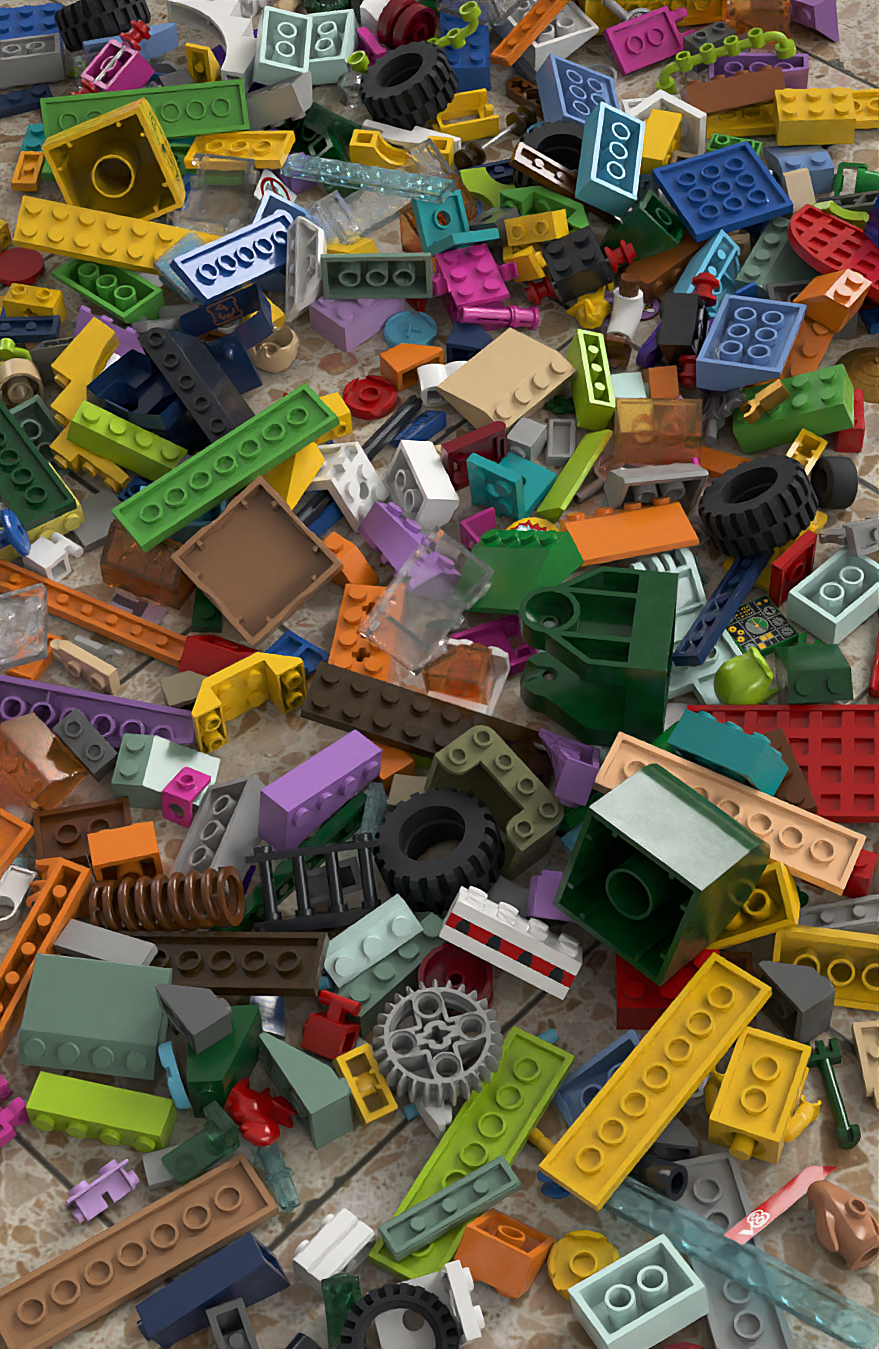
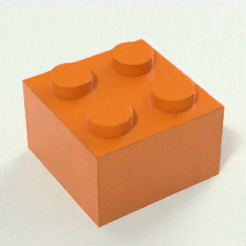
(125, 852)

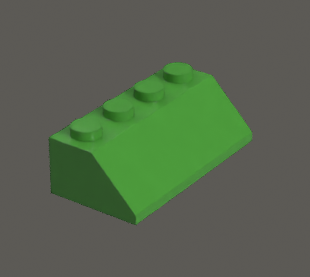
(112, 289)

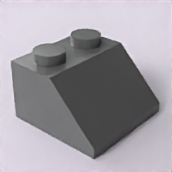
(799, 999)

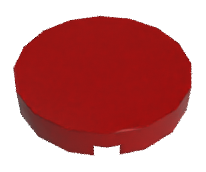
(20, 266)
(370, 397)

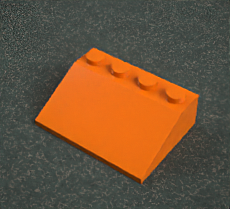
(630, 530)

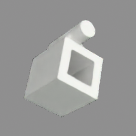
(51, 557)

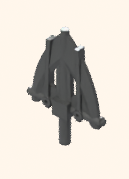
(716, 408)

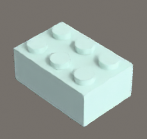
(331, 44)
(281, 45)
(836, 596)
(639, 1298)

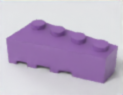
(316, 790)

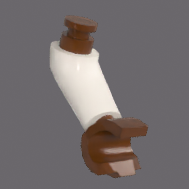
(624, 320)

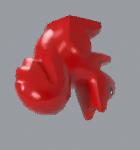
(258, 1113)

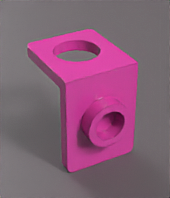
(476, 526)
(183, 791)

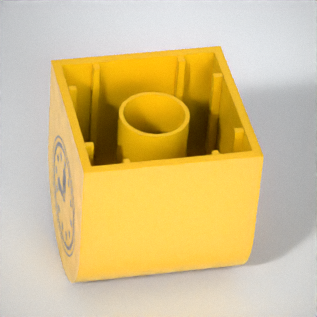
(117, 164)

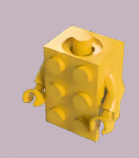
(758, 1097)

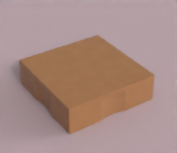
(257, 562)

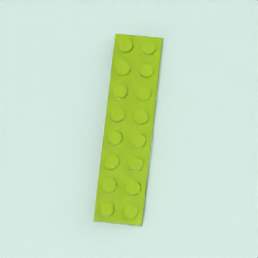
(485, 1128)

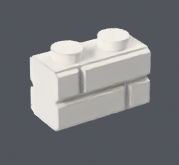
(336, 1249)

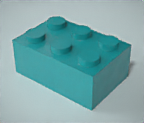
(728, 751)

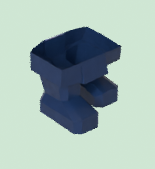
(141, 394)

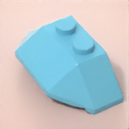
(716, 257)

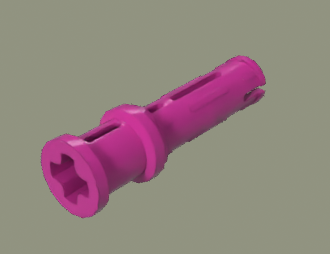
(509, 316)

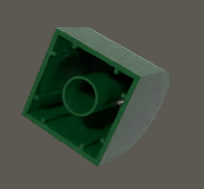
(659, 872)

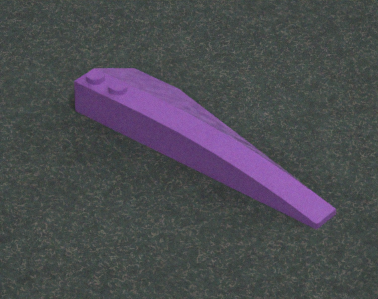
(107, 713)

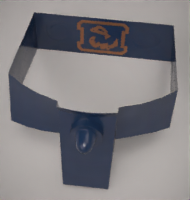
(232, 348)

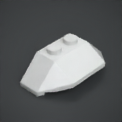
(303, 266)

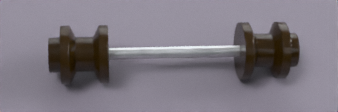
(517, 124)

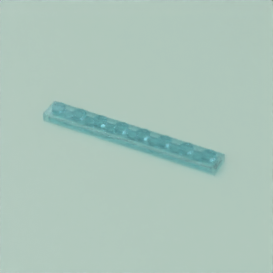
(368, 178)
(746, 1265)

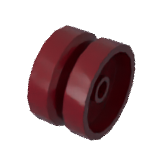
(404, 23)
(459, 967)

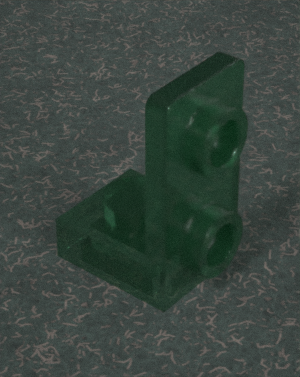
(322, 119)
(203, 1148)
(339, 1297)

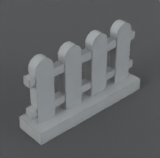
(859, 535)

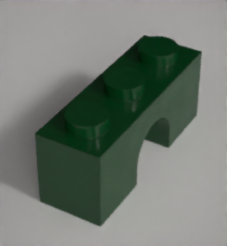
(328, 147)

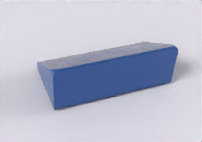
(422, 427)

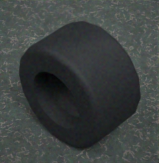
(834, 482)

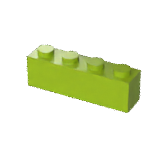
(592, 380)
(123, 442)
(101, 1112)

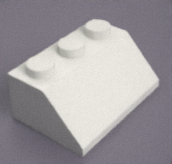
(421, 484)

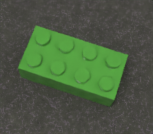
(818, 402)

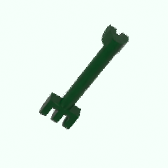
(847, 1135)

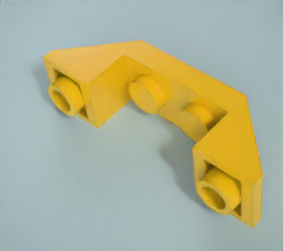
(528, 260)

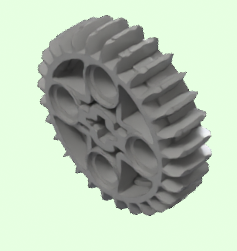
(439, 1057)

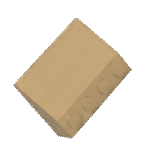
(507, 380)

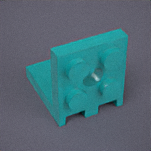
(455, 233)
(503, 487)

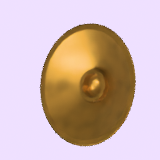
(863, 371)

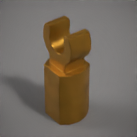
(765, 401)

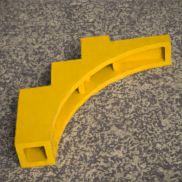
(73, 371)

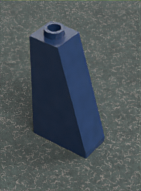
(237, 1271)

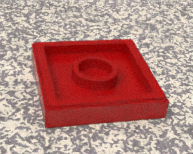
(792, 567)

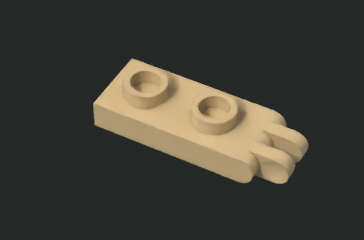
(87, 666)
(866, 1045)

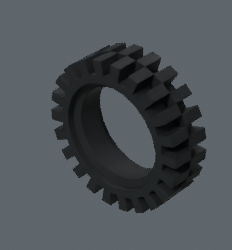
(399, 1296)

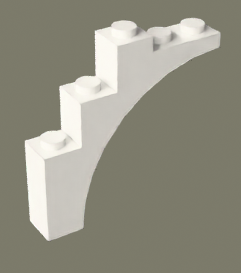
(226, 25)

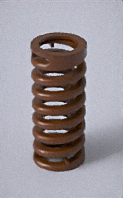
(181, 897)

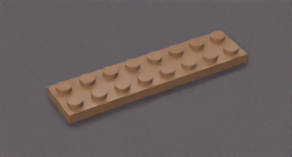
(133, 1255)

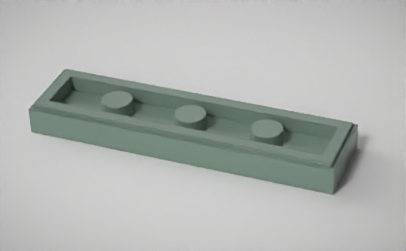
(449, 1208)

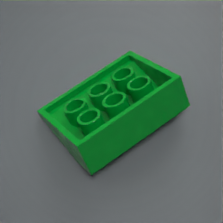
(523, 564)

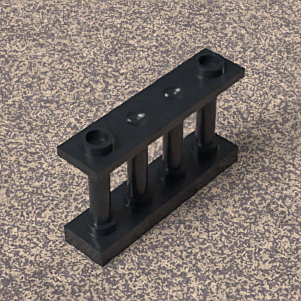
(305, 916)

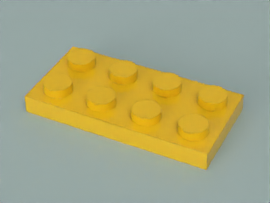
(266, 147)

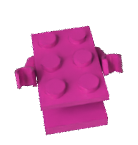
(471, 280)

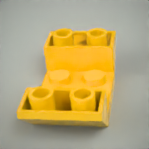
(243, 688)

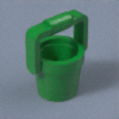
(865, 179)

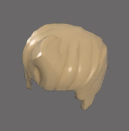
(276, 351)

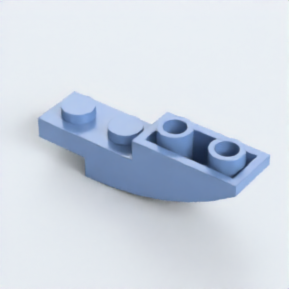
(162, 40)

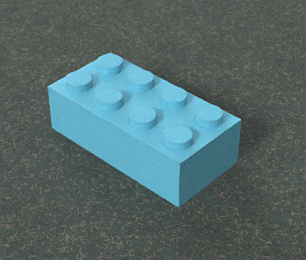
(610, 160)

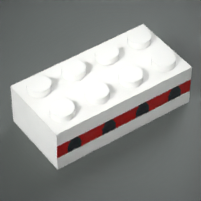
(512, 941)

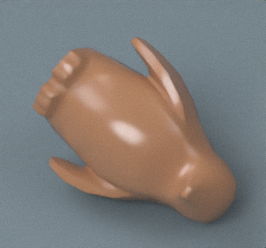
(844, 1224)

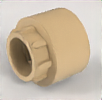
(19, 381)

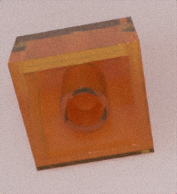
(463, 673)

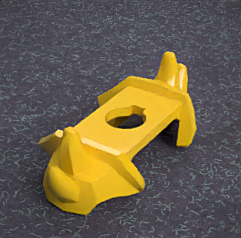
(591, 308)

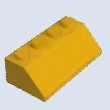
(842, 956)

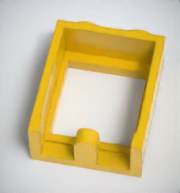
(465, 105)

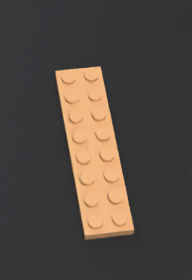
(799, 839)

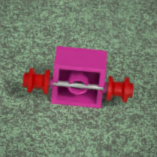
(119, 64)

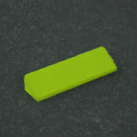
(573, 475)

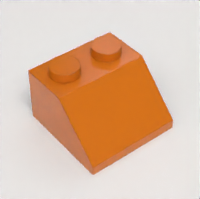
(834, 298)
(503, 1252)

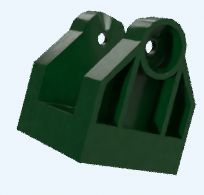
(605, 653)

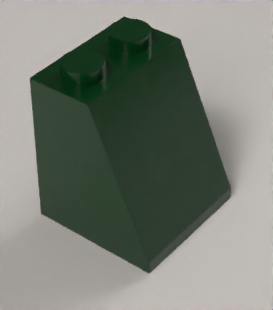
(648, 226)
(813, 675)
(226, 1062)

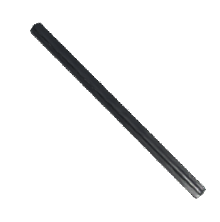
(371, 448)

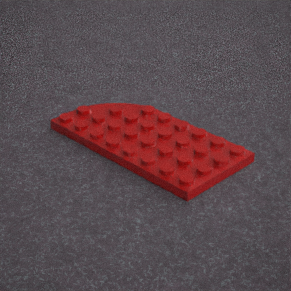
(834, 245)
(832, 747)

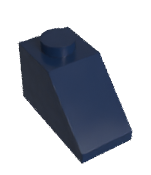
(466, 341)

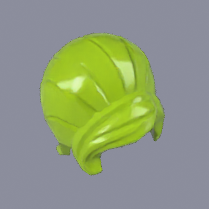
(744, 680)

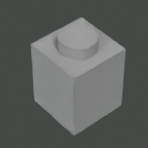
(527, 439)

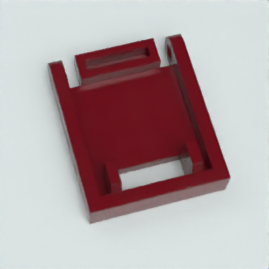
(486, 441)

